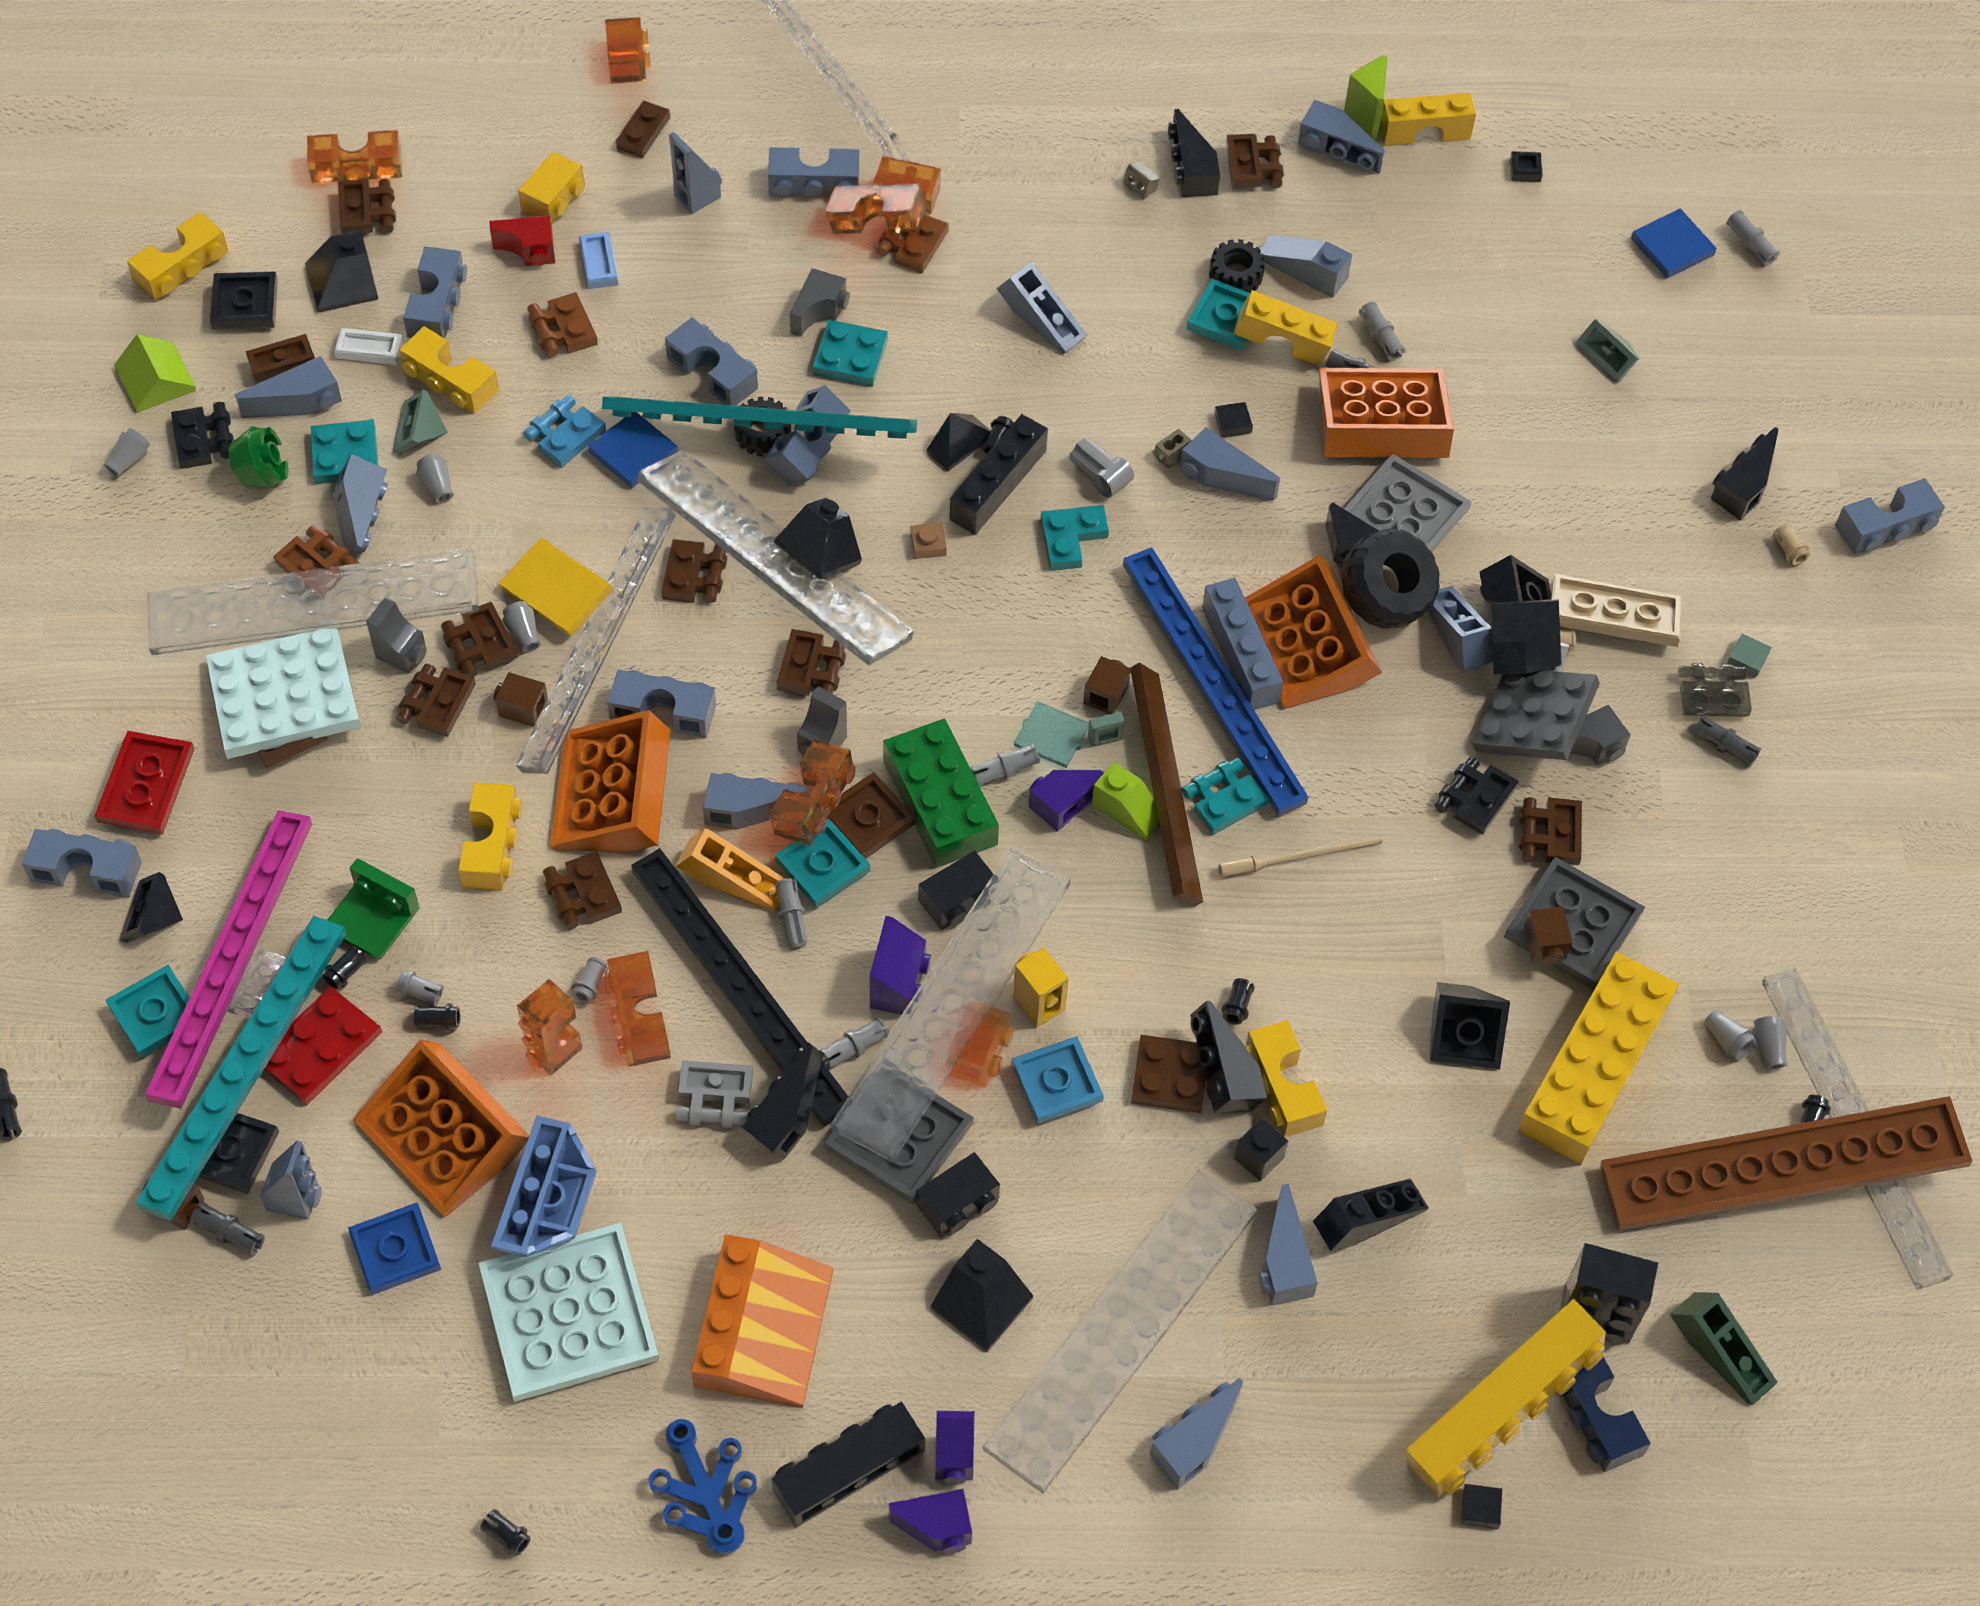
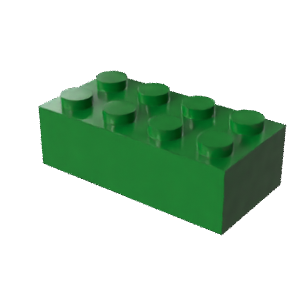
(940, 792)

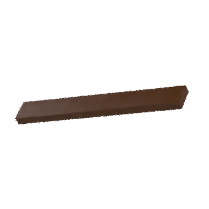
(1166, 785)

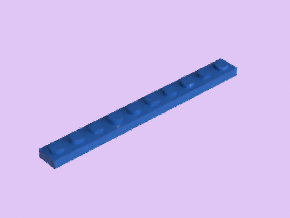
(1215, 682)

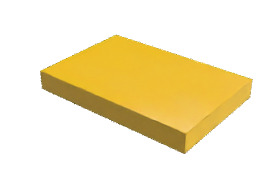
(556, 586)

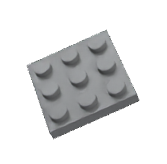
(1409, 501)

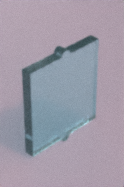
(1052, 733)

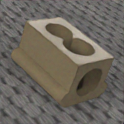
(1141, 179)
(1164, 448)

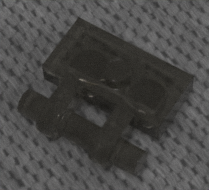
(1714, 697)

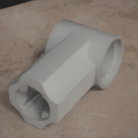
(1106, 472)

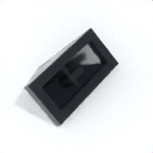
(957, 439)
(151, 908)

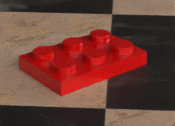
(144, 782)
(321, 1045)

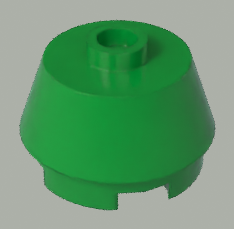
(257, 458)

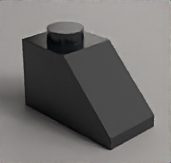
(1344, 531)

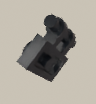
(192, 438)
(1484, 801)

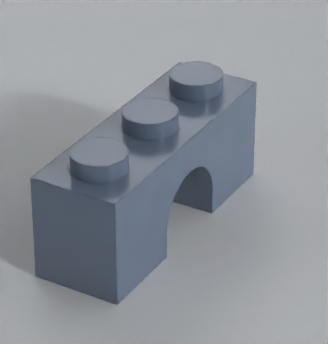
(792, 177)
(442, 273)
(697, 346)
(797, 456)
(1868, 527)
(691, 702)
(55, 854)

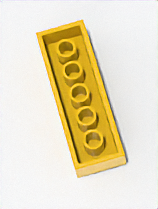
(1598, 1058)
(1507, 1398)

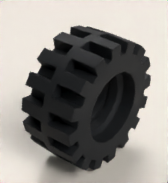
(1238, 254)
(760, 440)

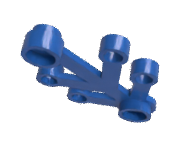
(707, 1491)

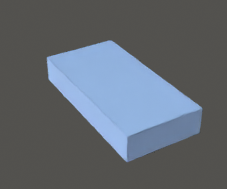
(598, 260)

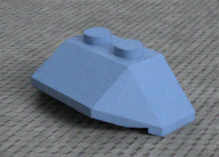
(546, 1191)

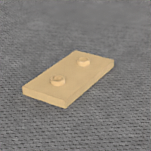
(1618, 610)

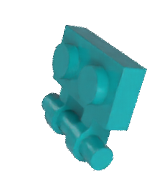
(1229, 804)

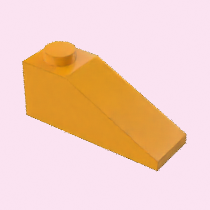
(729, 869)

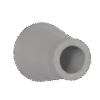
(127, 451)
(435, 476)
(521, 623)
(1733, 1037)
(1771, 1040)

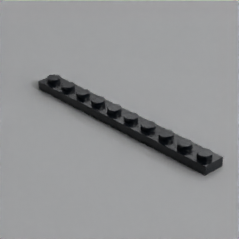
(733, 975)

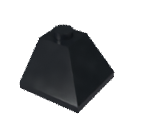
(341, 273)
(821, 539)
(1513, 581)
(1525, 636)
(1468, 1026)
(982, 1295)

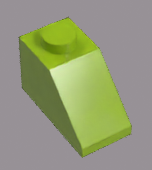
(1126, 800)

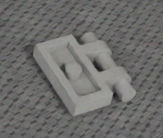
(714, 1083)

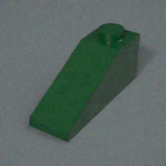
(1724, 1344)

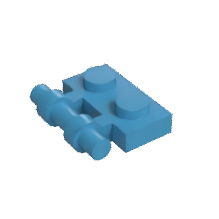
(570, 437)

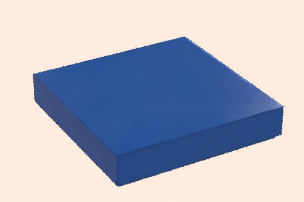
(1673, 243)
(631, 448)
(394, 1248)

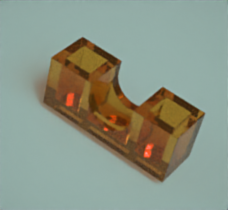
(376, 160)
(855, 205)
(804, 814)
(547, 1029)
(642, 1035)

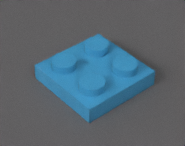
(1057, 1080)

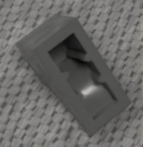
(818, 300)
(395, 638)
(824, 721)
(1601, 736)

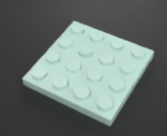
(282, 692)
(568, 1313)

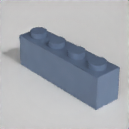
(1242, 643)

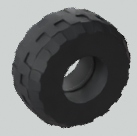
(1415, 573)

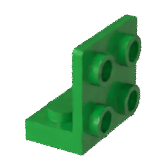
(374, 909)

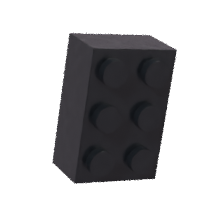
(1611, 1289)

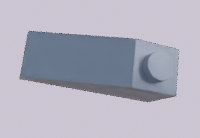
(693, 179)
(1309, 261)
(1041, 308)
(293, 392)
(1225, 467)
(1462, 629)
(1287, 1264)

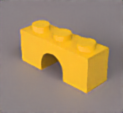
(1406, 116)
(162, 272)
(1267, 317)
(466, 384)
(487, 861)
(1293, 1105)

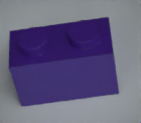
(897, 967)

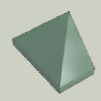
(1608, 349)
(418, 423)

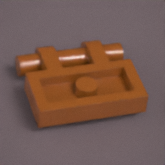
(917, 248)
(571, 321)
(304, 556)

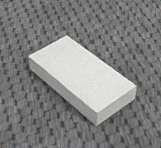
(368, 346)

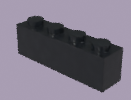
(998, 474)
(848, 1463)

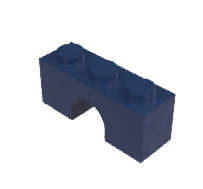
(1609, 1437)

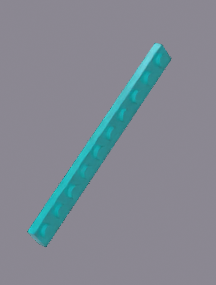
(771, 417)
(240, 1069)

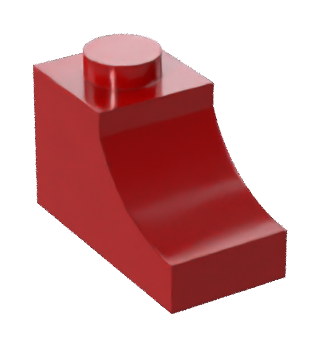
(526, 237)

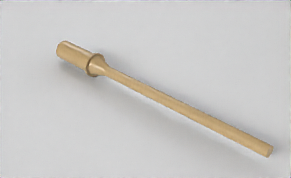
(1255, 863)

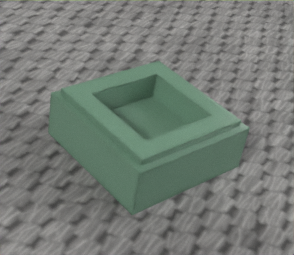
(1749, 654)
(1106, 729)

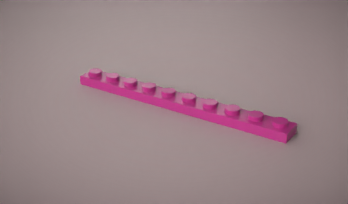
(228, 960)

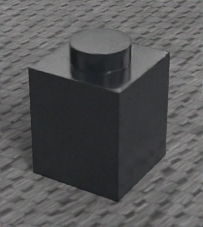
(1261, 1149)

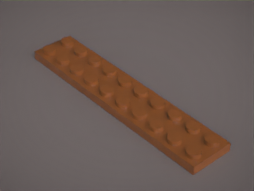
(1785, 1163)

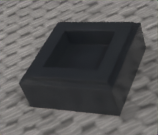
(1526, 166)
(1233, 419)
(1481, 1506)

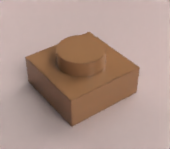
(928, 540)

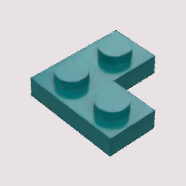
(1066, 528)

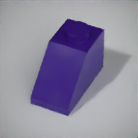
(1062, 795)
(954, 1446)
(935, 1520)

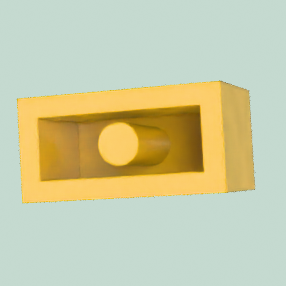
(552, 187)
(1040, 986)

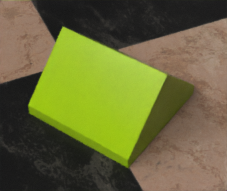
(1366, 95)
(152, 372)

